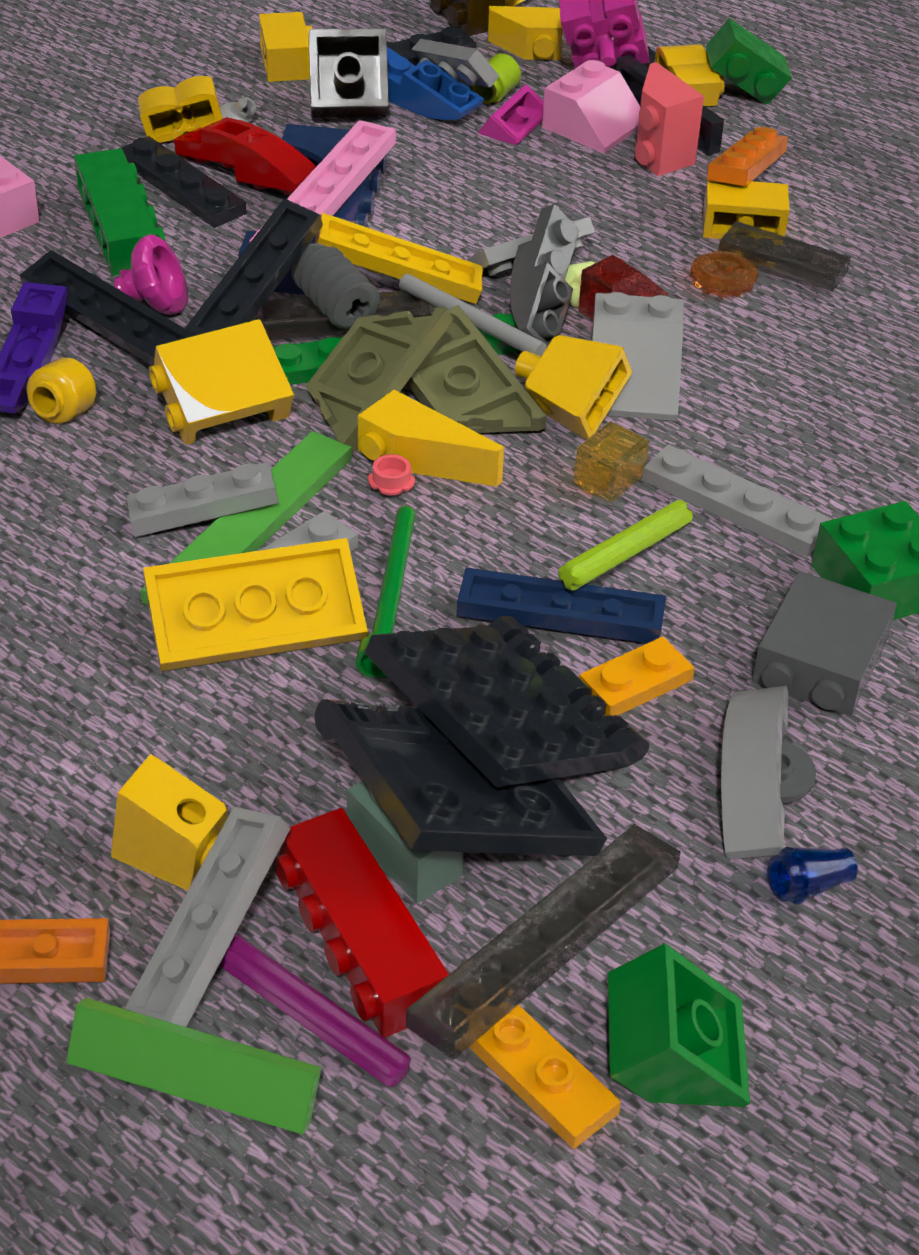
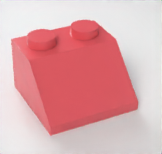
(667, 122)

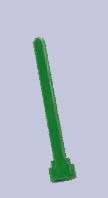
(390, 588)

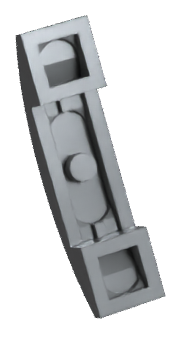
(752, 773)

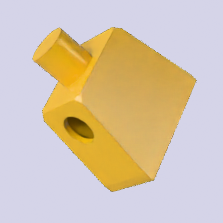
(575, 381)
(165, 823)

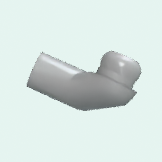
(240, 110)

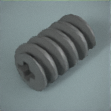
(335, 285)

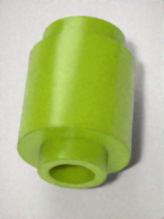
(508, 79)

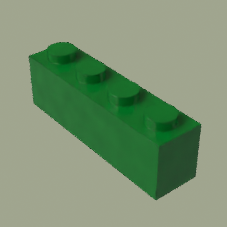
(115, 205)

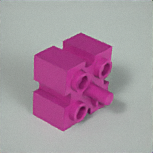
(604, 30)

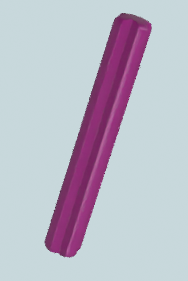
(316, 1012)

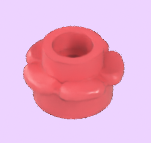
(391, 475)

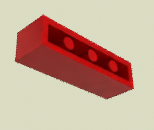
(360, 919)

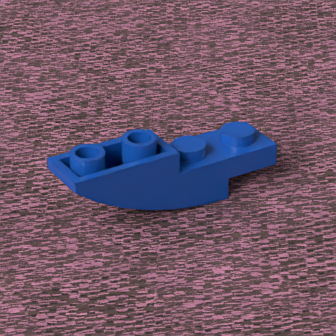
(428, 89)

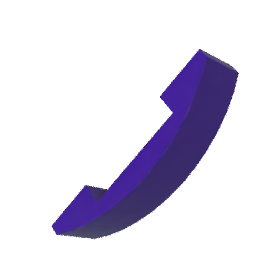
(31, 341)

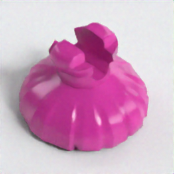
(155, 276)

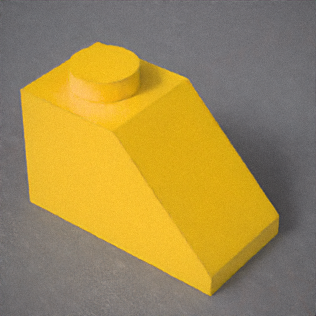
(527, 31)

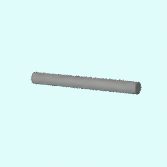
(482, 320)

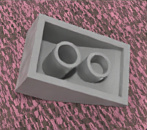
(652, 340)

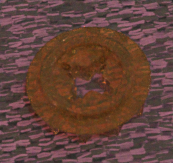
(724, 273)

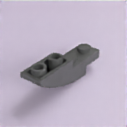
(538, 276)

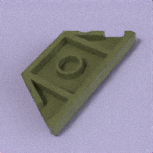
(370, 363)
(473, 384)

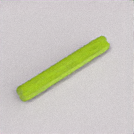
(624, 545)

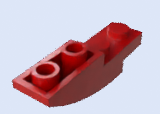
(250, 150)

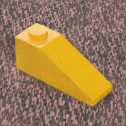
(428, 441)

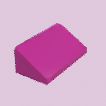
(515, 117)

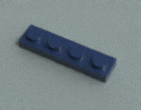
(552, 606)

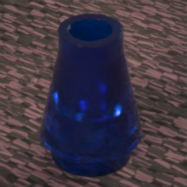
(808, 872)

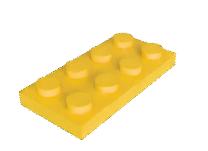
(254, 604)

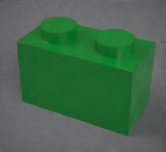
(748, 62)

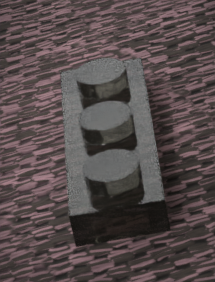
(786, 255)

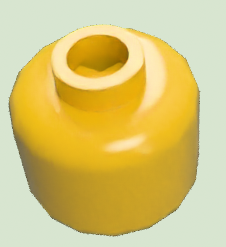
(61, 390)

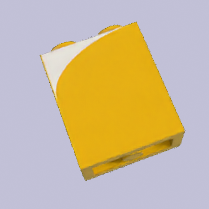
(220, 379)

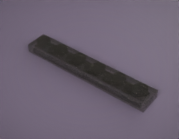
(541, 942)

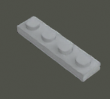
(735, 499)
(208, 916)

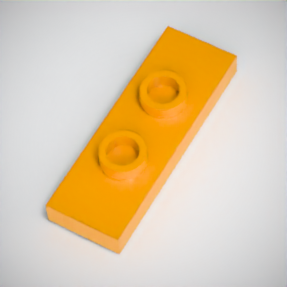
(547, 1077)

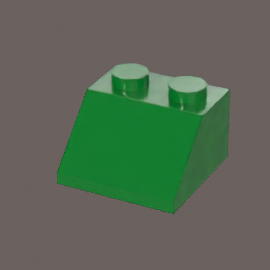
(676, 1032)

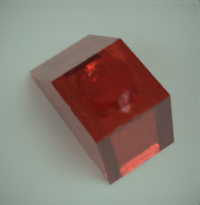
(613, 276)

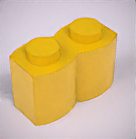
(693, 67)
(173, 110)

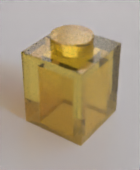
(610, 461)

